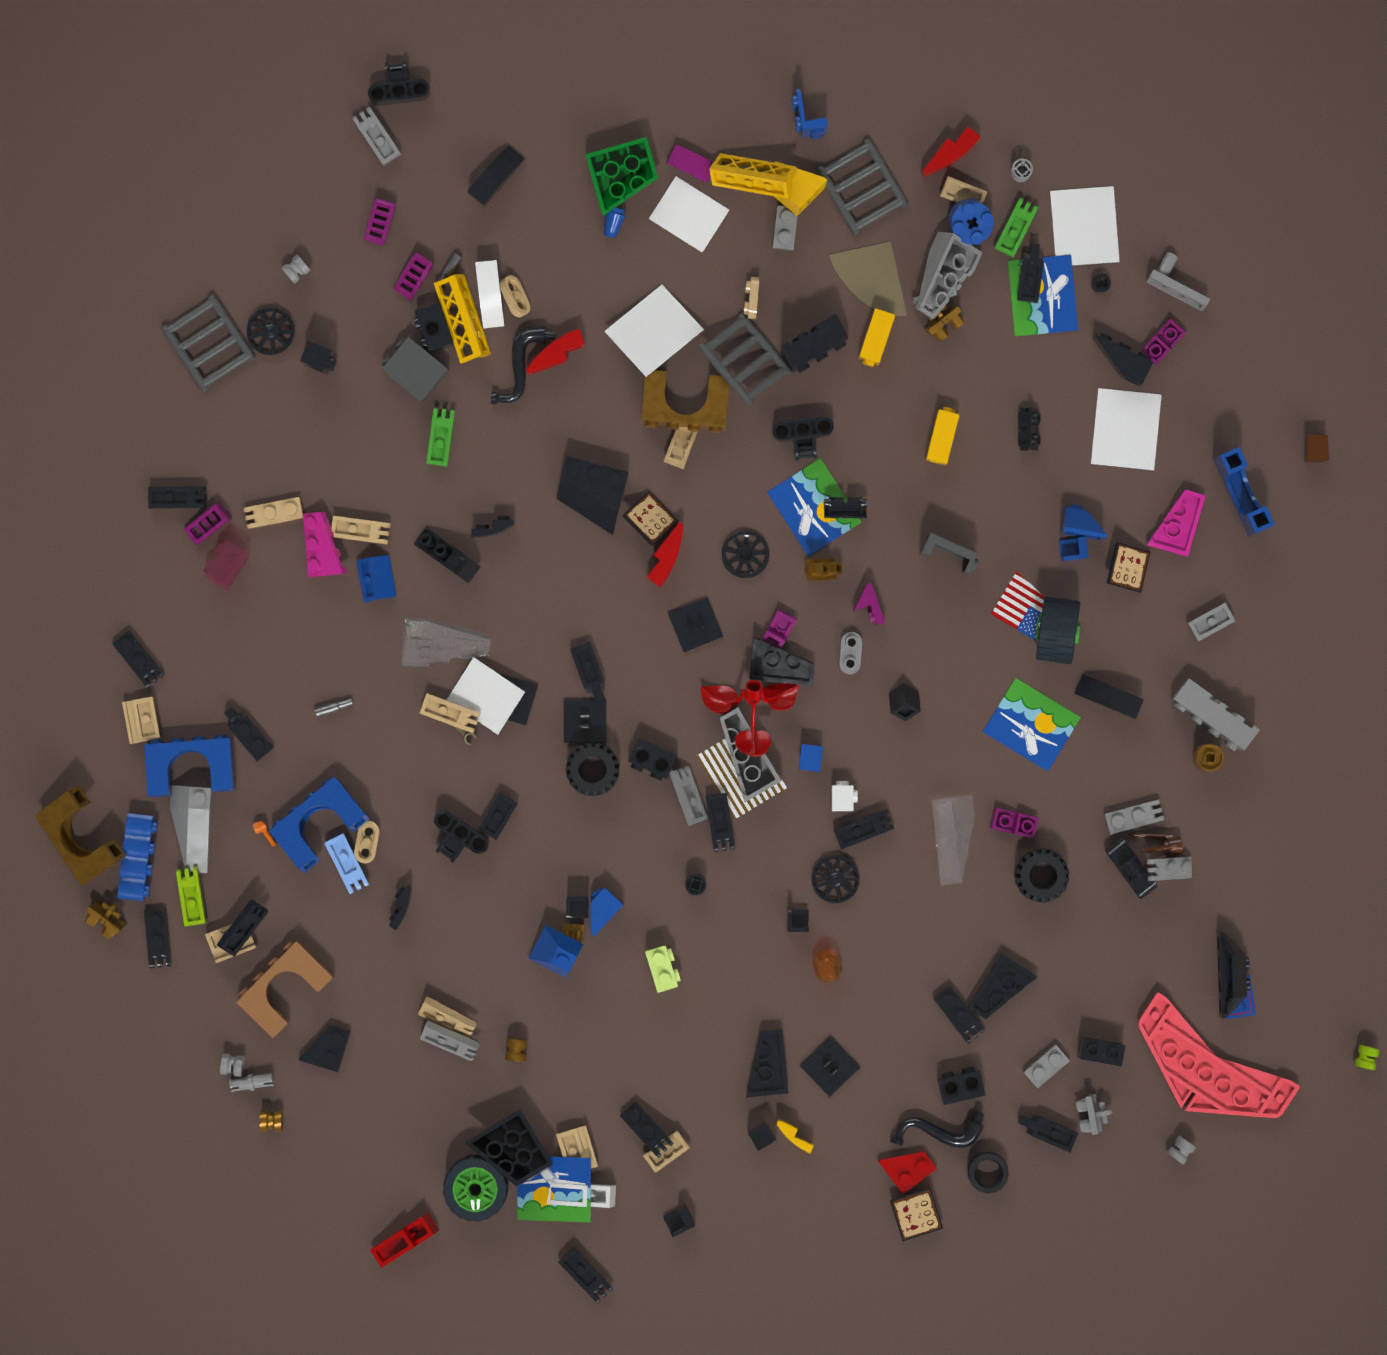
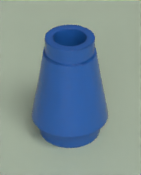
(613, 222)

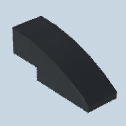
(495, 176)
(1109, 697)

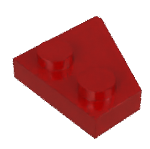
(908, 1169)

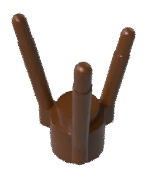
(1171, 845)

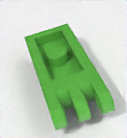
(1016, 228)
(440, 438)

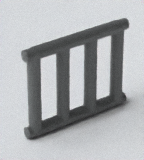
(889, 182)
(235, 337)
(734, 381)

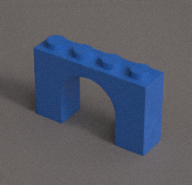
(1232, 471)
(161, 755)
(290, 830)

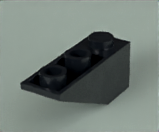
(1127, 364)
(447, 555)

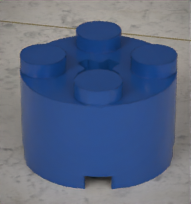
(971, 209)

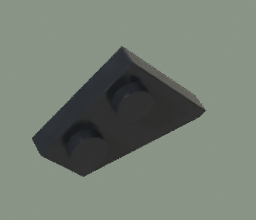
(327, 1049)

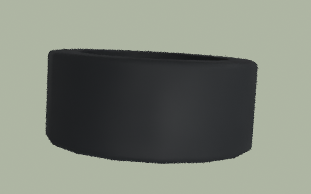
(1003, 1169)

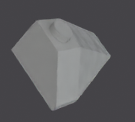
(945, 270)
(192, 820)

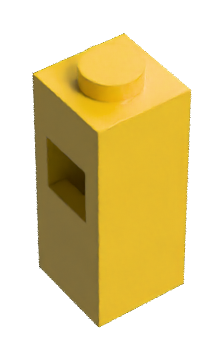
(876, 337)
(942, 436)

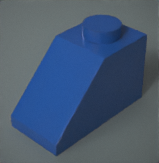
(602, 908)

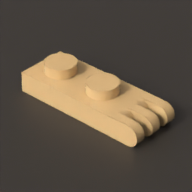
(274, 512)
(359, 529)
(449, 712)
(447, 1018)

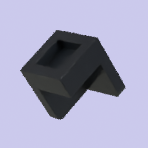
(904, 702)
(577, 906)
(797, 920)
(762, 1136)
(679, 1221)

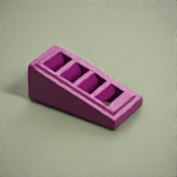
(385, 204)
(424, 273)
(220, 510)

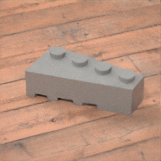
(1214, 715)
(752, 772)

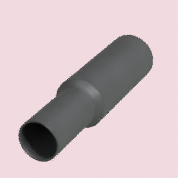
(450, 266)
(332, 707)

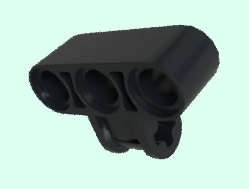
(398, 77)
(803, 442)
(455, 843)
(1131, 868)

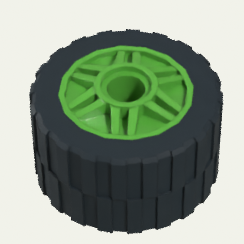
(1058, 630)
(471, 1204)

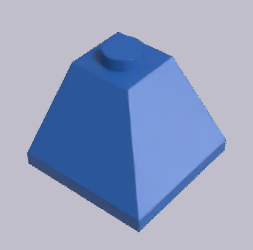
(1081, 524)
(555, 951)

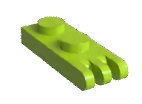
(191, 897)

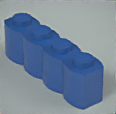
(136, 864)

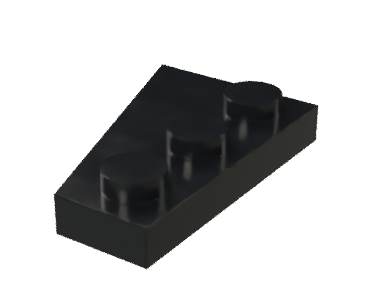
(779, 665)
(1000, 986)
(769, 1066)

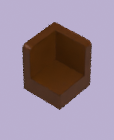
(1317, 449)

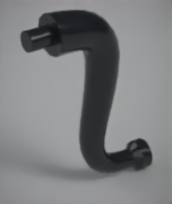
(532, 334)
(965, 1139)

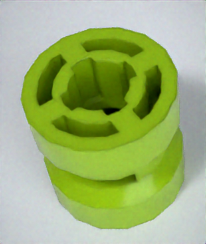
(1364, 1061)

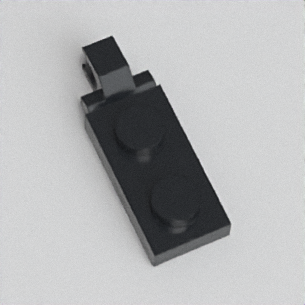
(1031, 276)
(588, 670)
(248, 734)
(1049, 1132)

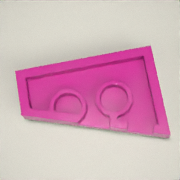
(1179, 525)
(320, 549)

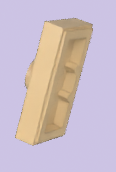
(958, 190)
(680, 447)
(673, 1152)

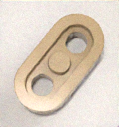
(752, 288)
(515, 296)
(368, 842)

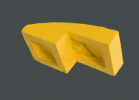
(790, 1131)

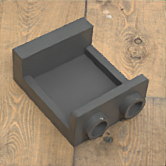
(414, 369)
(952, 549)

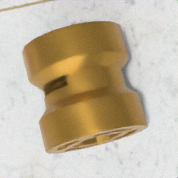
(516, 1049)
(271, 1120)

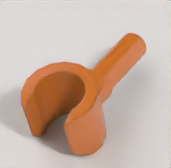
(260, 826)

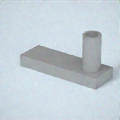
(1161, 281)

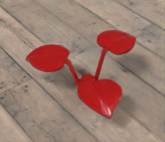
(722, 698)

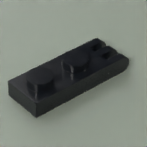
(175, 497)
(137, 658)
(720, 821)
(862, 829)
(242, 927)
(157, 937)
(958, 1013)
(646, 1128)
(584, 1274)

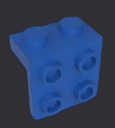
(811, 128)

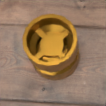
(1208, 757)

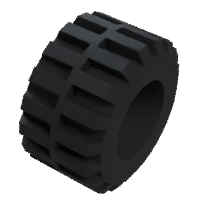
(575, 761)
(1060, 881)

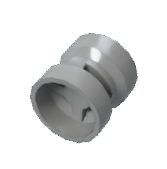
(1018, 171)
(295, 269)
(232, 1065)
(1181, 1150)

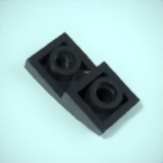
(500, 525)
(403, 900)

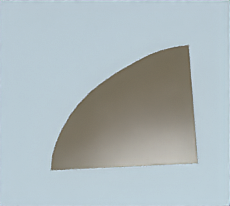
(872, 276)

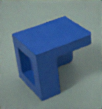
(1073, 549)
(810, 757)

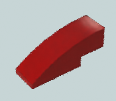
(951, 152)
(556, 352)
(667, 556)
(404, 1240)

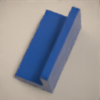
(376, 578)

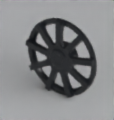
(270, 331)
(745, 554)
(835, 879)

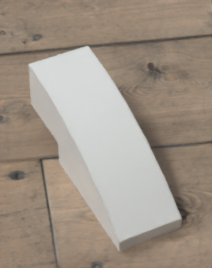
(489, 294)
(601, 1195)

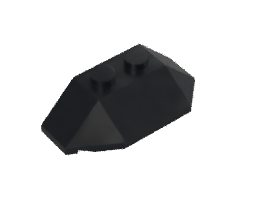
(1231, 975)

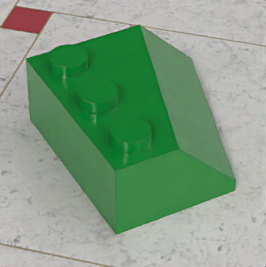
(621, 172)

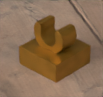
(574, 931)

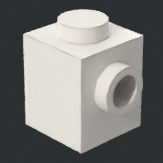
(843, 796)

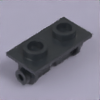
(1029, 419)
(836, 507)

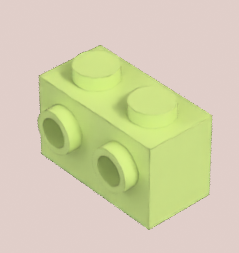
(661, 968)

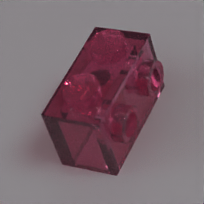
(226, 565)

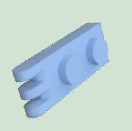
(346, 862)

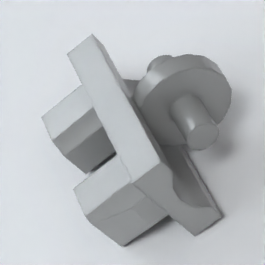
(1095, 1115)

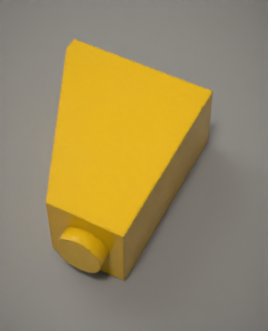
(804, 188)

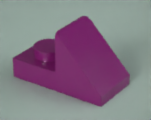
(869, 599)

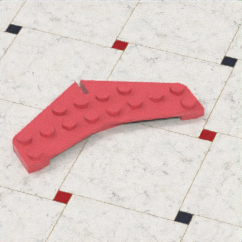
(1217, 1083)

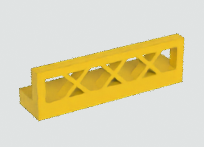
(750, 178)
(468, 314)

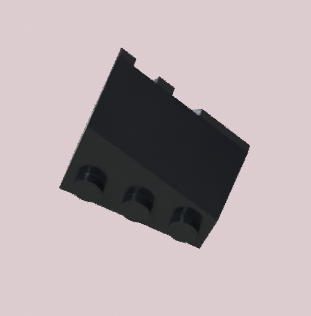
(815, 345)
(593, 491)
(512, 1149)

